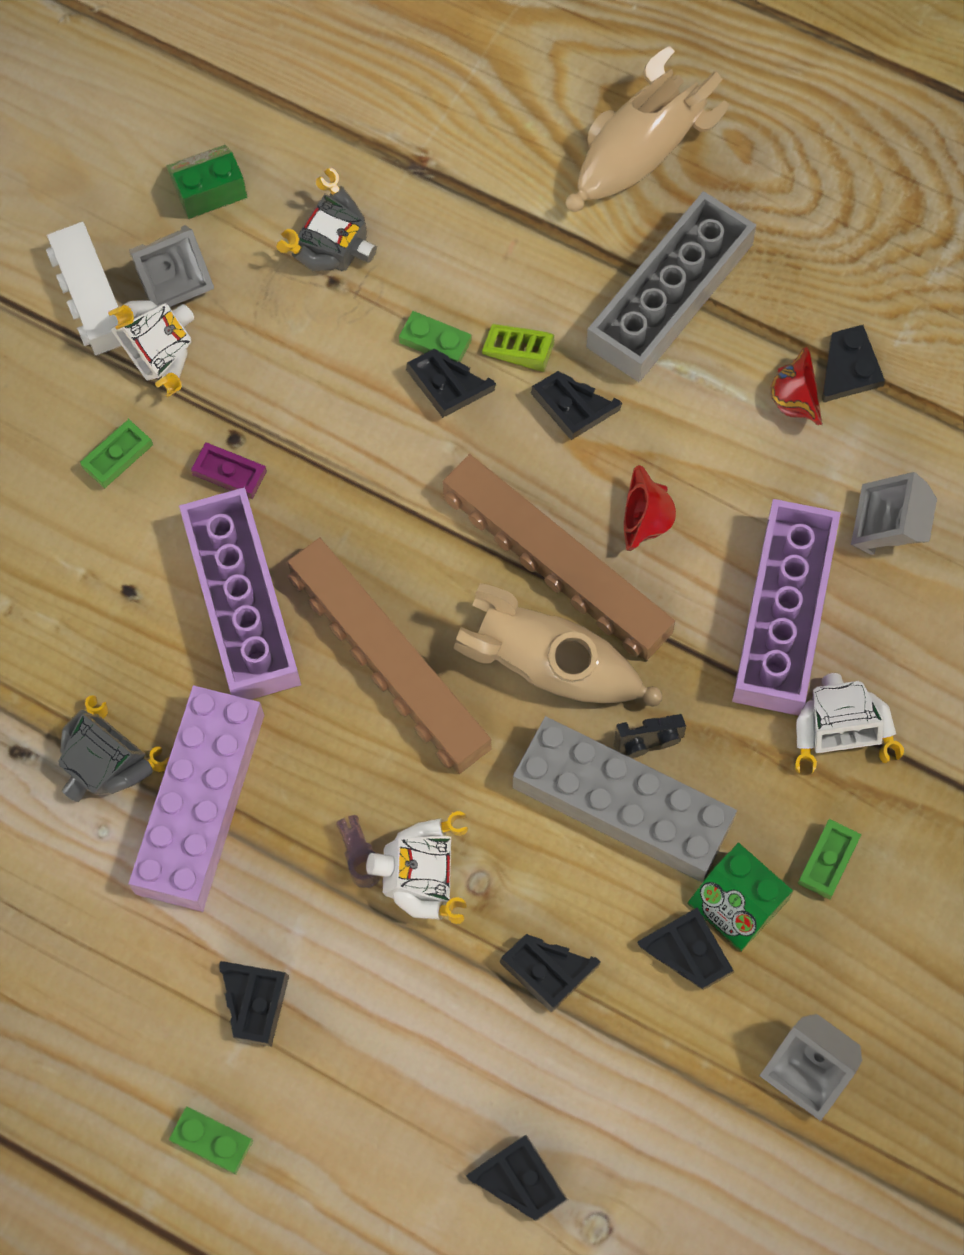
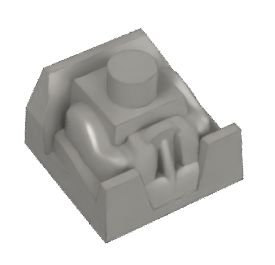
(172, 268)
(894, 513)
(813, 1064)

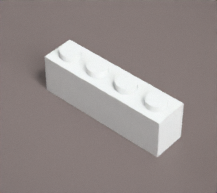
(87, 285)

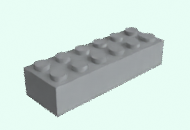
(670, 286)
(624, 799)

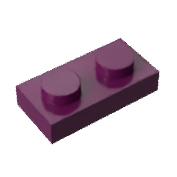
(228, 469)

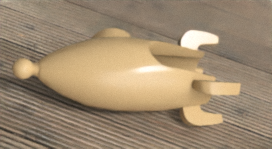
(643, 131)
(551, 652)

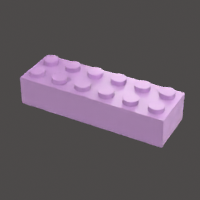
(239, 595)
(786, 607)
(197, 799)

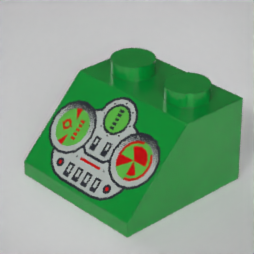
(208, 181)
(740, 896)

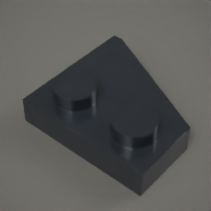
(851, 365)
(447, 382)
(573, 403)
(654, 732)
(689, 950)
(547, 969)
(254, 1001)
(520, 1179)

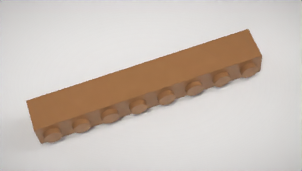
(558, 558)
(389, 656)

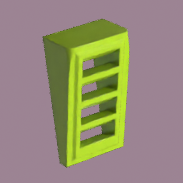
(526, 358)

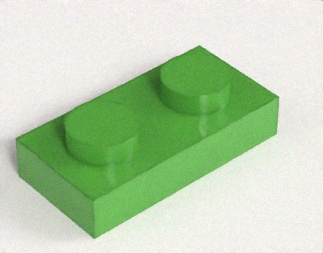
(427, 334)
(116, 453)
(829, 859)
(211, 1140)

